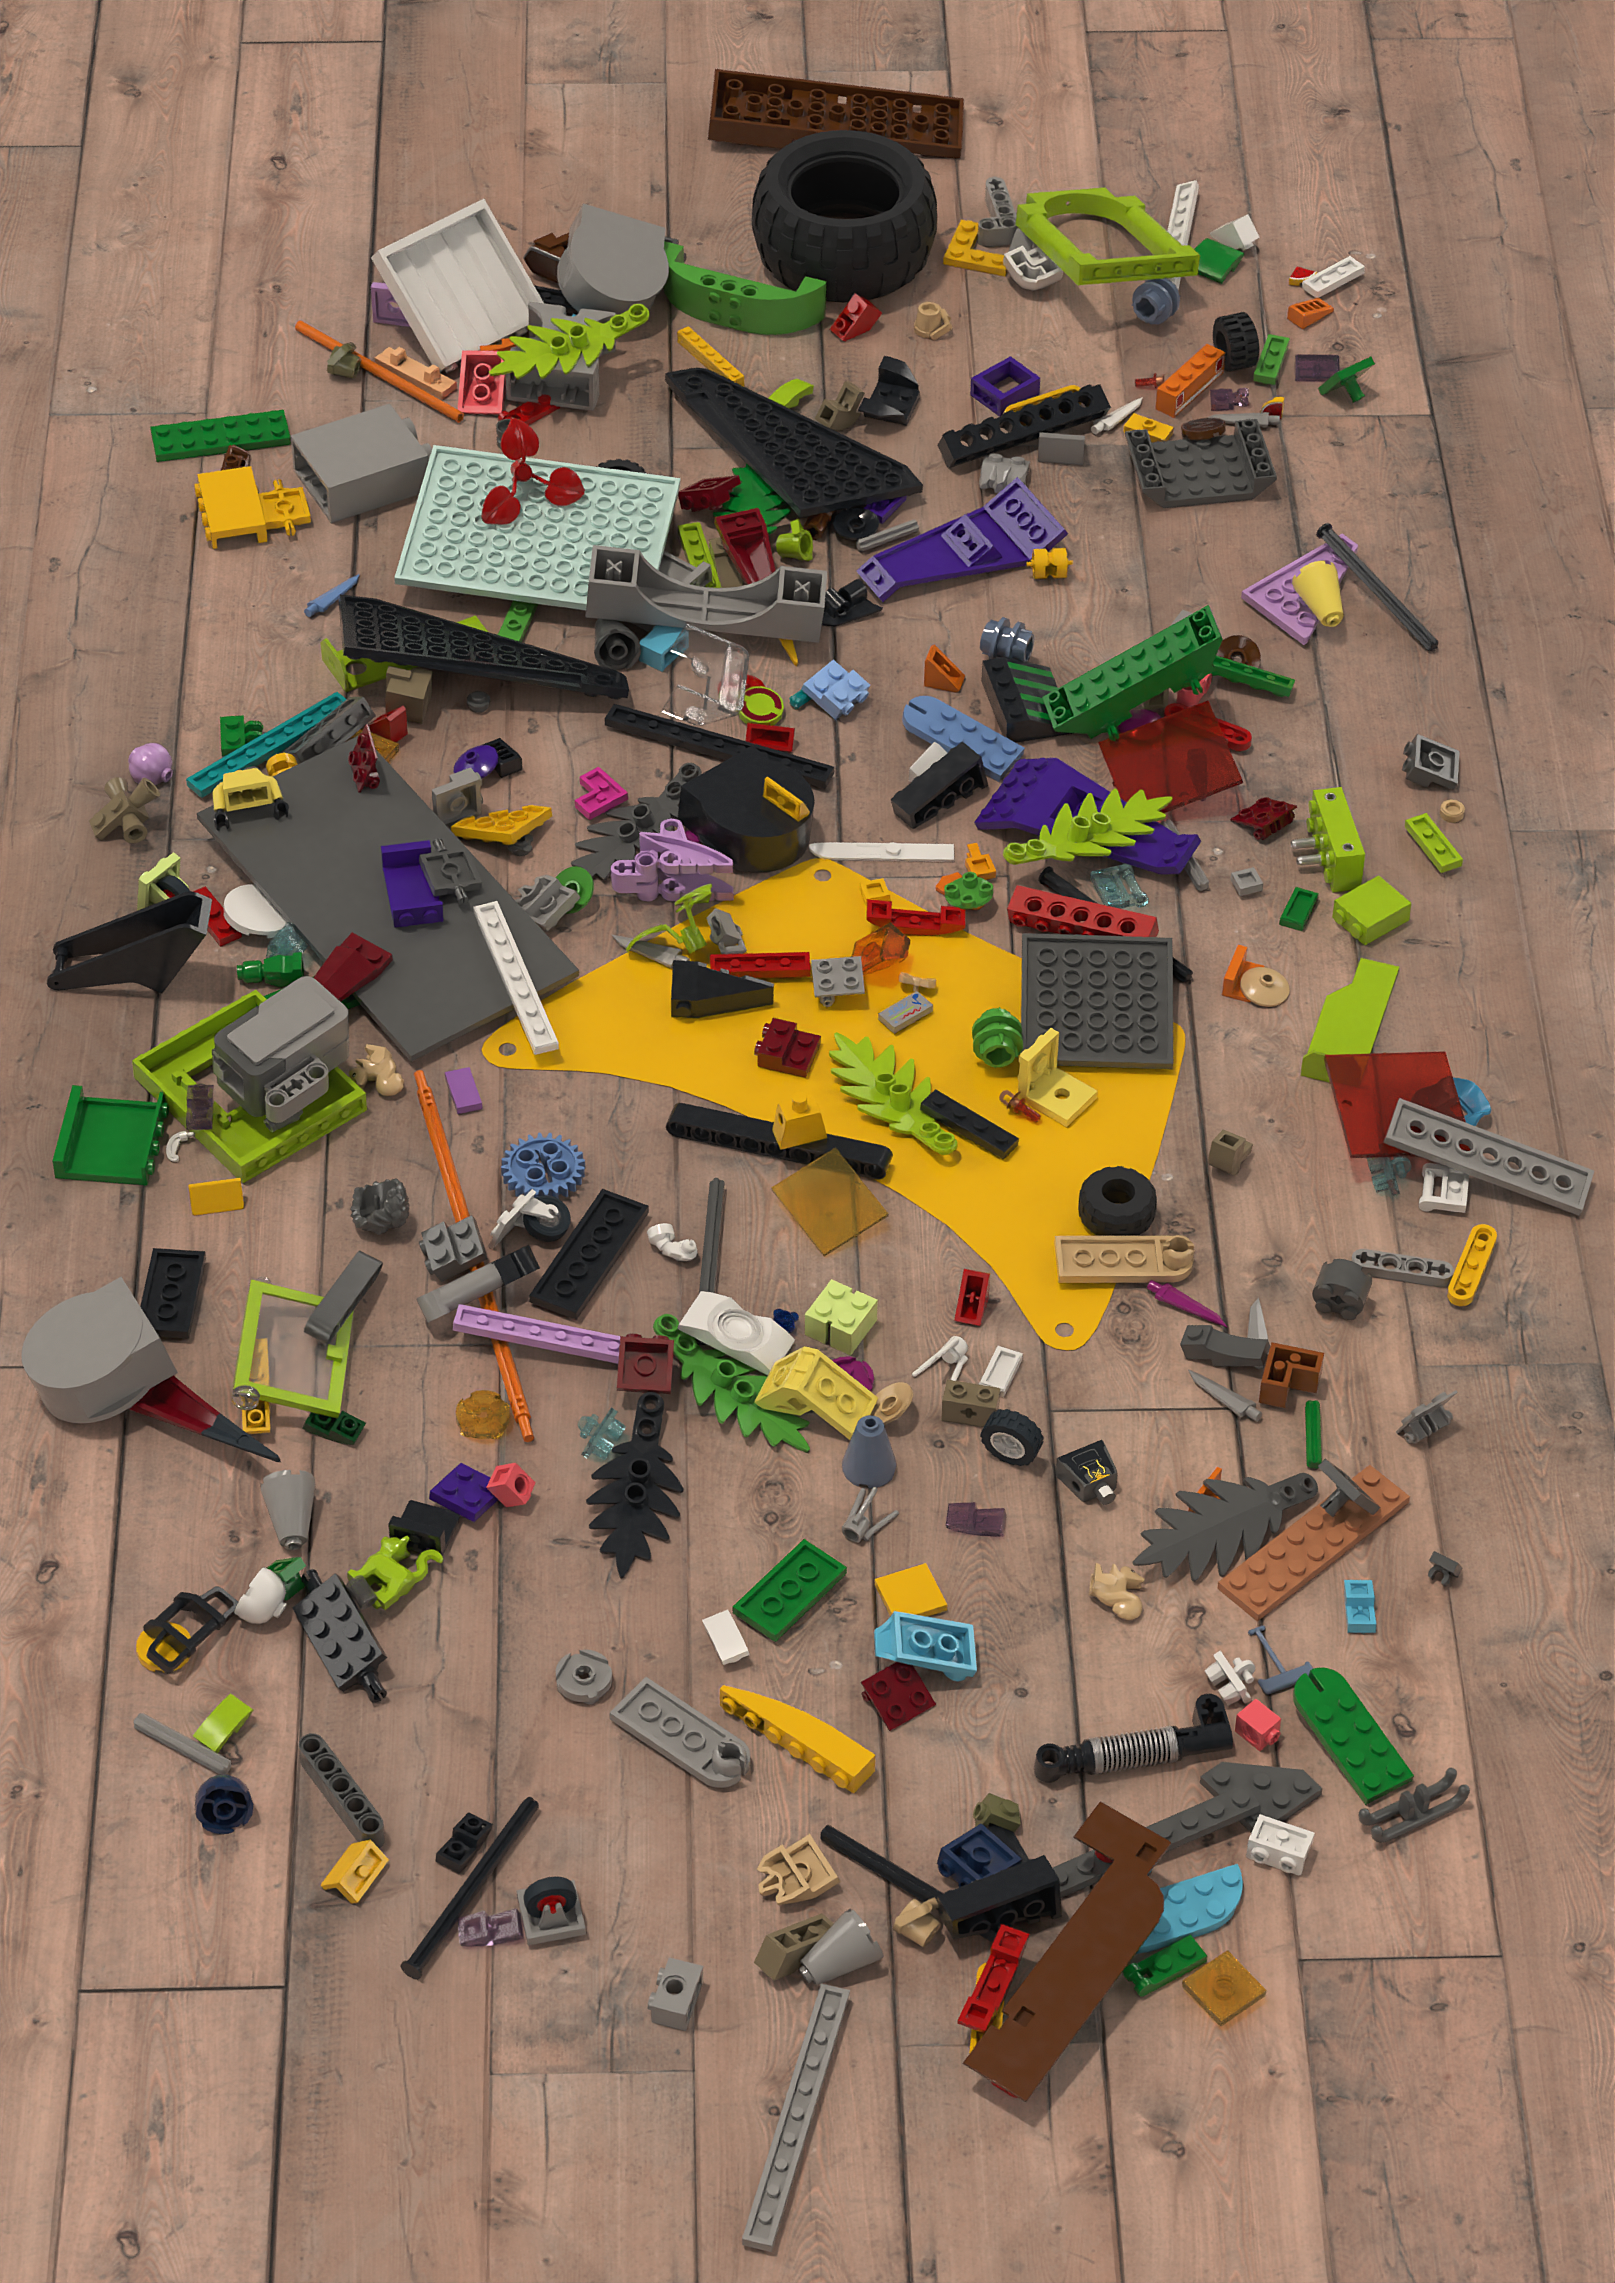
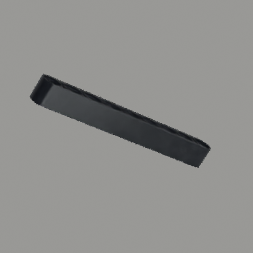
(757, 1137)

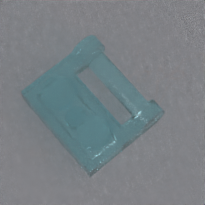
(1112, 891)

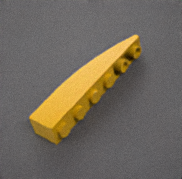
(803, 1736)

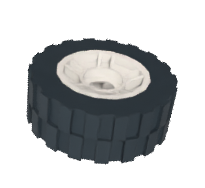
(1012, 1437)

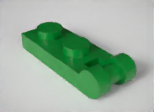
(1165, 1965)

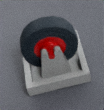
(550, 1910)

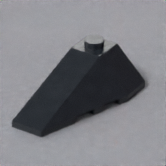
(709, 992)

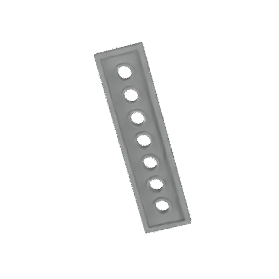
(1493, 1171)

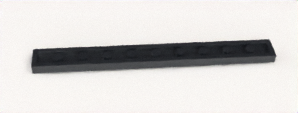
(709, 742)

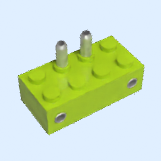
(1335, 839)

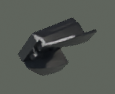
(894, 394)

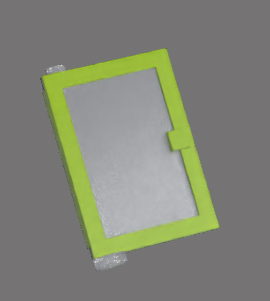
(282, 1361)

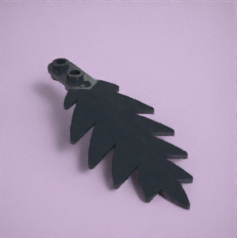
(636, 1489)

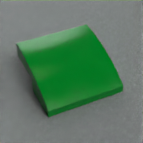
(1217, 259)

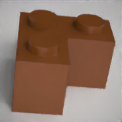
(1287, 1369)

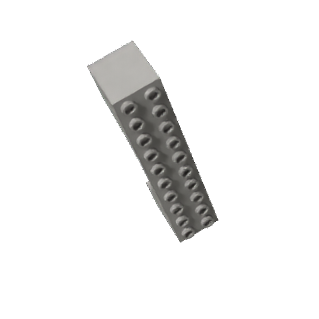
(779, 606)

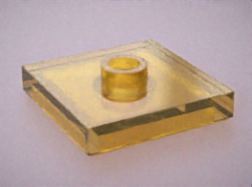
(1224, 1988)

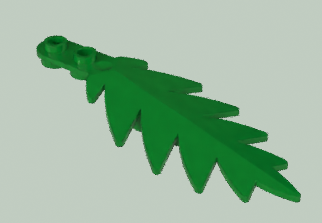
(752, 494)

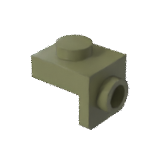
(998, 1812)

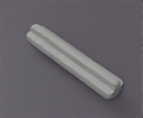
(887, 535)

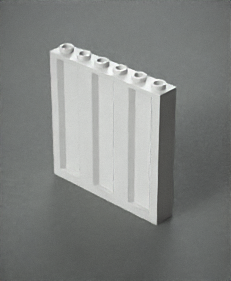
(458, 284)

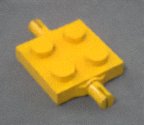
(284, 507)

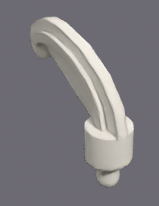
(174, 1142)

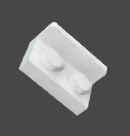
(1279, 1845)

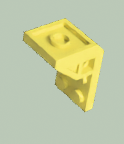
(814, 1382)

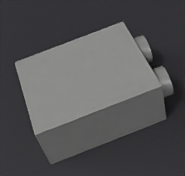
(360, 462)

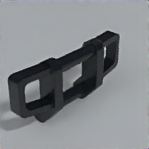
(162, 1630)

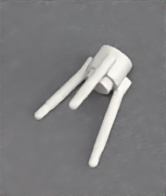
(951, 1352)

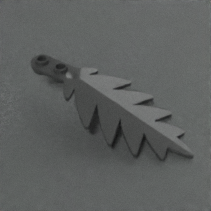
(624, 834)
(1222, 1522)

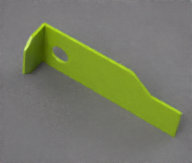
(375, 671)
(1350, 1017)

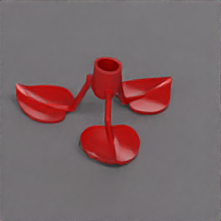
(516, 443)

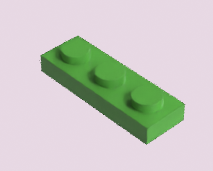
(1271, 359)

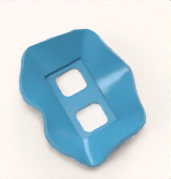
(1472, 1100)

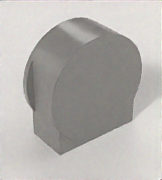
(612, 262)
(95, 1355)

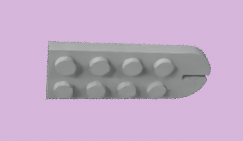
(683, 1735)

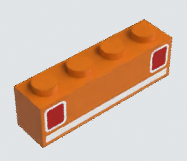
(1190, 380)

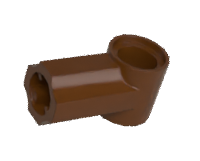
(818, 523)

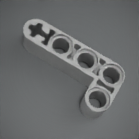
(1001, 224)

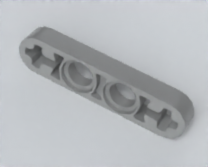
(1402, 1264)

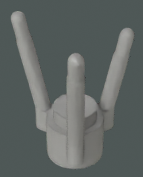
(857, 1524)

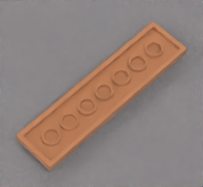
(1309, 1547)

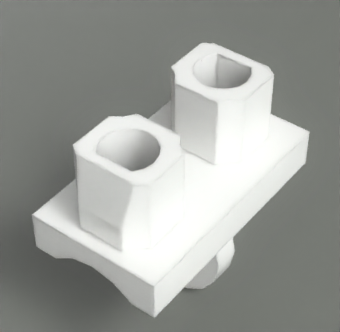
(1235, 1689)

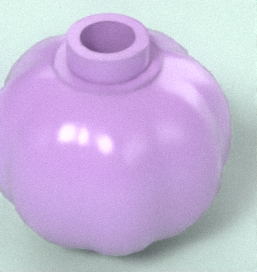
(150, 762)

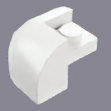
(1032, 268)

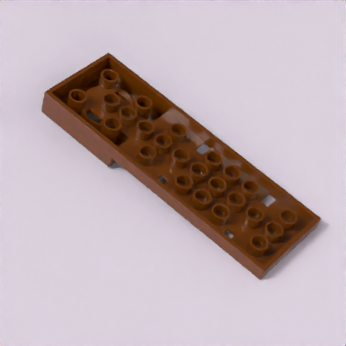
(805, 107)

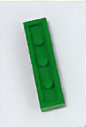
(1253, 676)

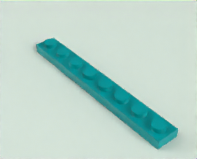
(264, 746)

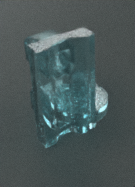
(1397, 1167)
(597, 1444)

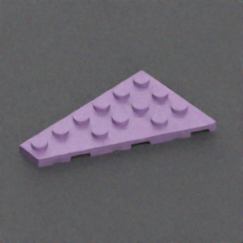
(1282, 604)

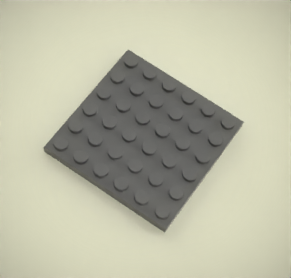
(1101, 996)

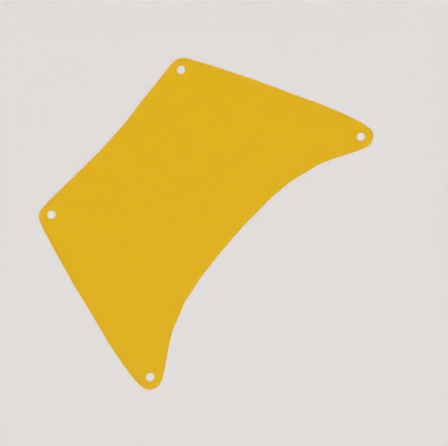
(1000, 1207)

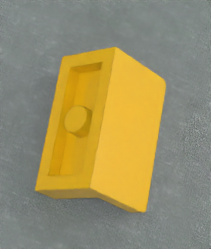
(356, 1870)

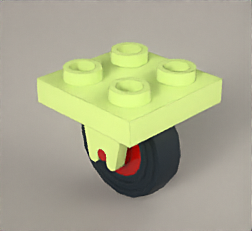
(161, 882)

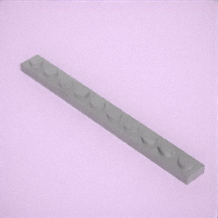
(795, 2118)

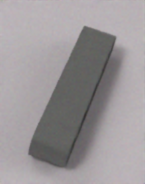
(343, 1297)
(332, 1778)

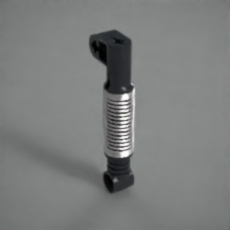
(1160, 1744)

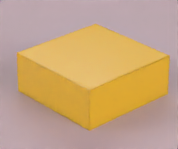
(874, 890)

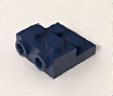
(975, 1856)

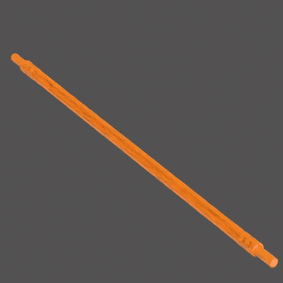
(460, 1212)

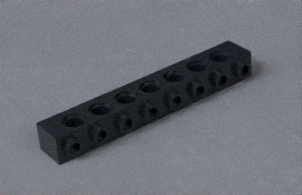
(956, 453)

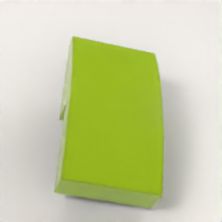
(791, 392)
(222, 1722)

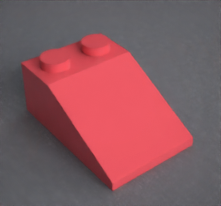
(477, 389)

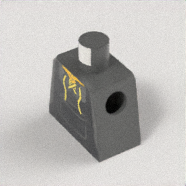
(1089, 1473)

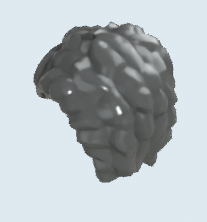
(380, 1206)

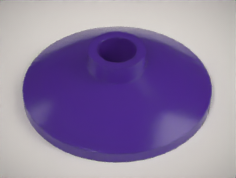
(479, 758)

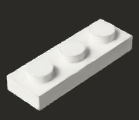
(1333, 277)

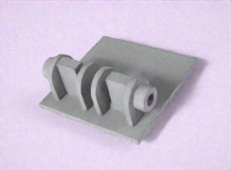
(837, 978)
(1427, 1419)

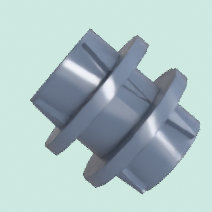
(1156, 300)
(1002, 641)

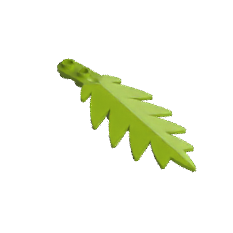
(567, 345)
(1091, 829)
(889, 1093)

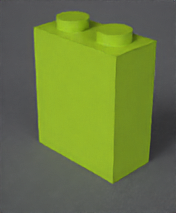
(1371, 910)

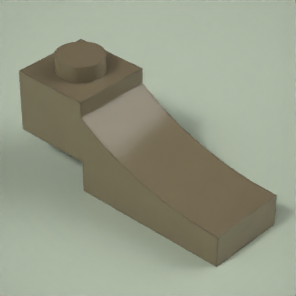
(725, 568)

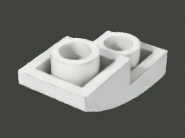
(725, 1637)

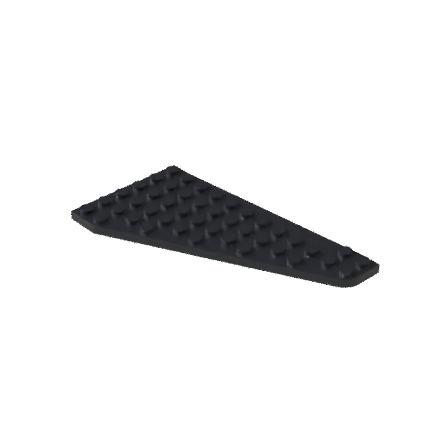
(413, 638)

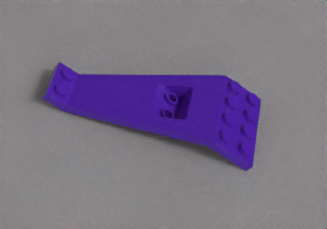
(976, 543)
(1041, 787)

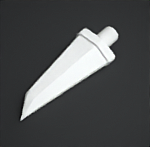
(1110, 420)

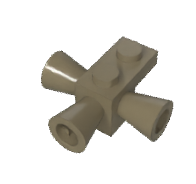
(125, 810)

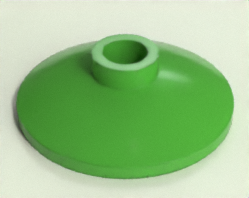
(580, 881)

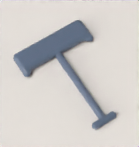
(1283, 1680)

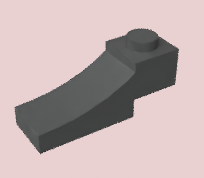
(1223, 1348)

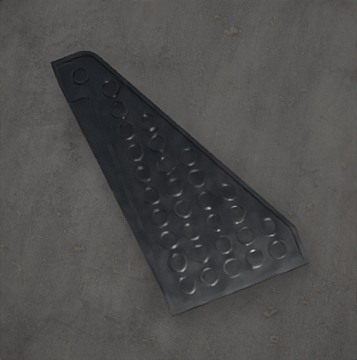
(793, 454)

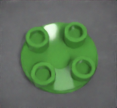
(969, 891)

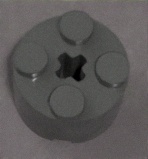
(1341, 1288)

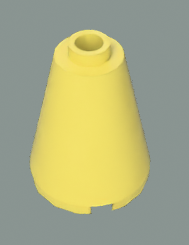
(1320, 591)

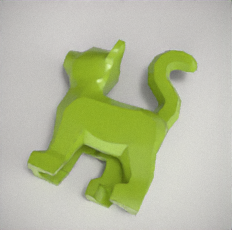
(391, 1576)

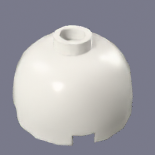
(262, 1599)

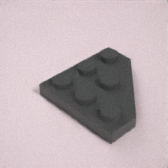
(1276, 1788)

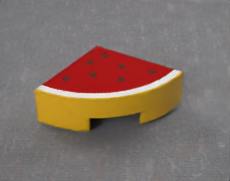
(1299, 275)
(1274, 407)

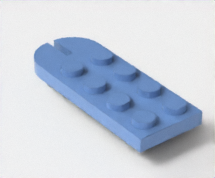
(948, 727)

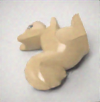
(378, 1068)
(1111, 1590)

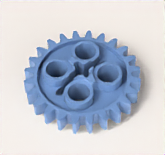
(558, 1159)

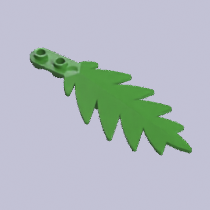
(730, 1388)

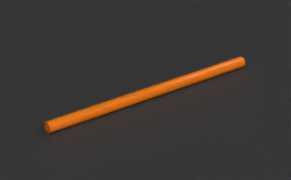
(384, 374)

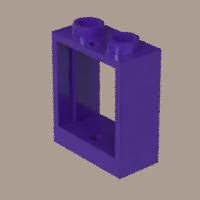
(997, 401)

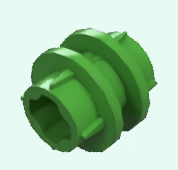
(997, 1037)

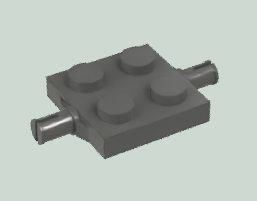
(450, 871)

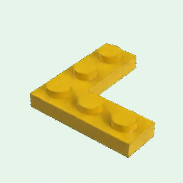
(961, 252)

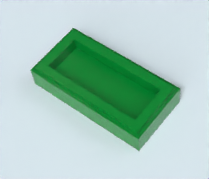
(1298, 909)

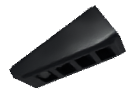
(508, 759)

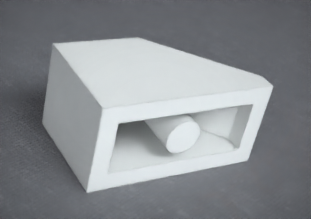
(1236, 233)

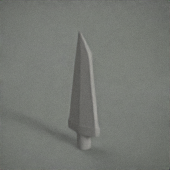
(1263, 418)
(658, 953)
(1256, 1324)
(1238, 1404)

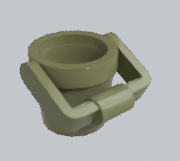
(343, 361)

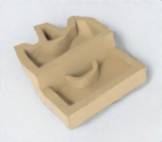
(796, 1872)

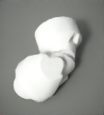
(663, 1234)

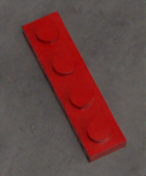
(764, 964)

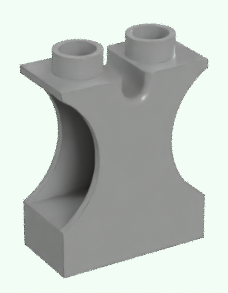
(574, 390)

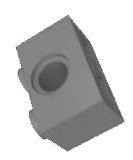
(676, 2009)

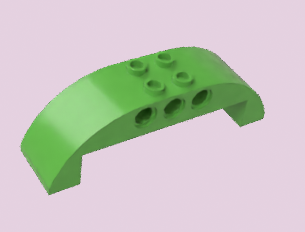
(740, 301)

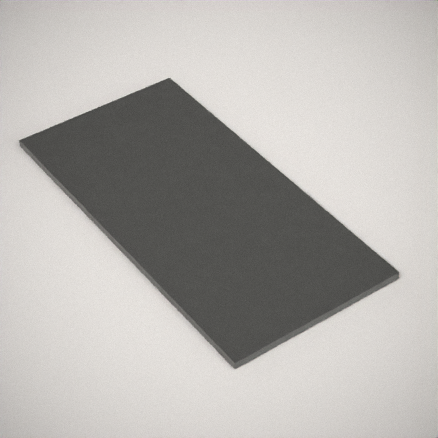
(329, 881)

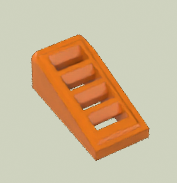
(1308, 312)

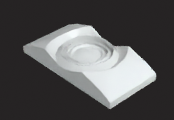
(736, 1332)

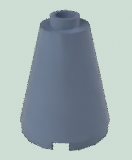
(869, 1454)

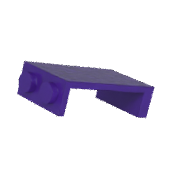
(407, 886)

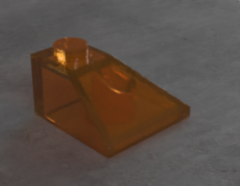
(882, 948)

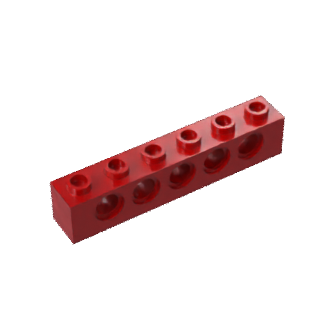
(1072, 912)

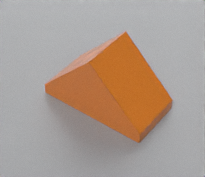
(941, 672)

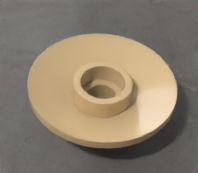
(1264, 986)
(892, 1402)

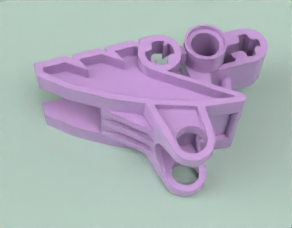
(675, 862)

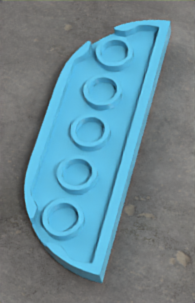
(1196, 1907)

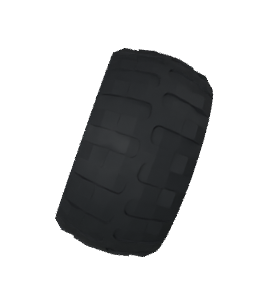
(845, 175)

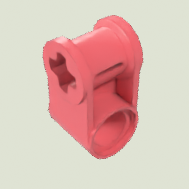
(1186, 697)

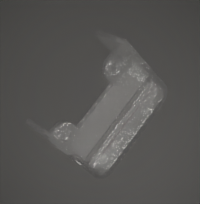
(726, 672)

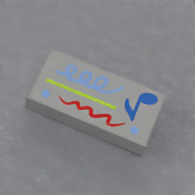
(905, 1012)

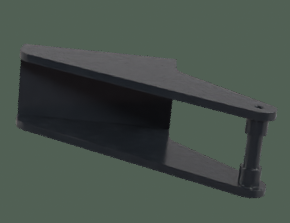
(135, 948)

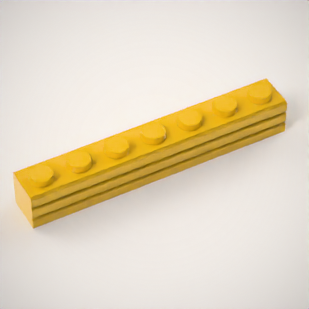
(707, 355)

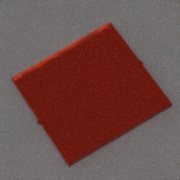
(1173, 758)
(1370, 1087)

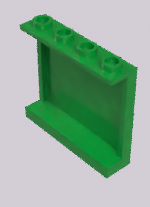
(109, 1139)

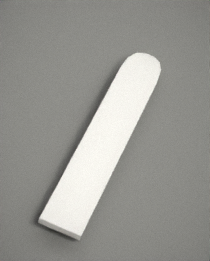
(883, 851)

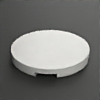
(252, 912)

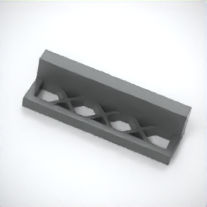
(333, 729)

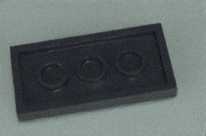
(173, 1290)

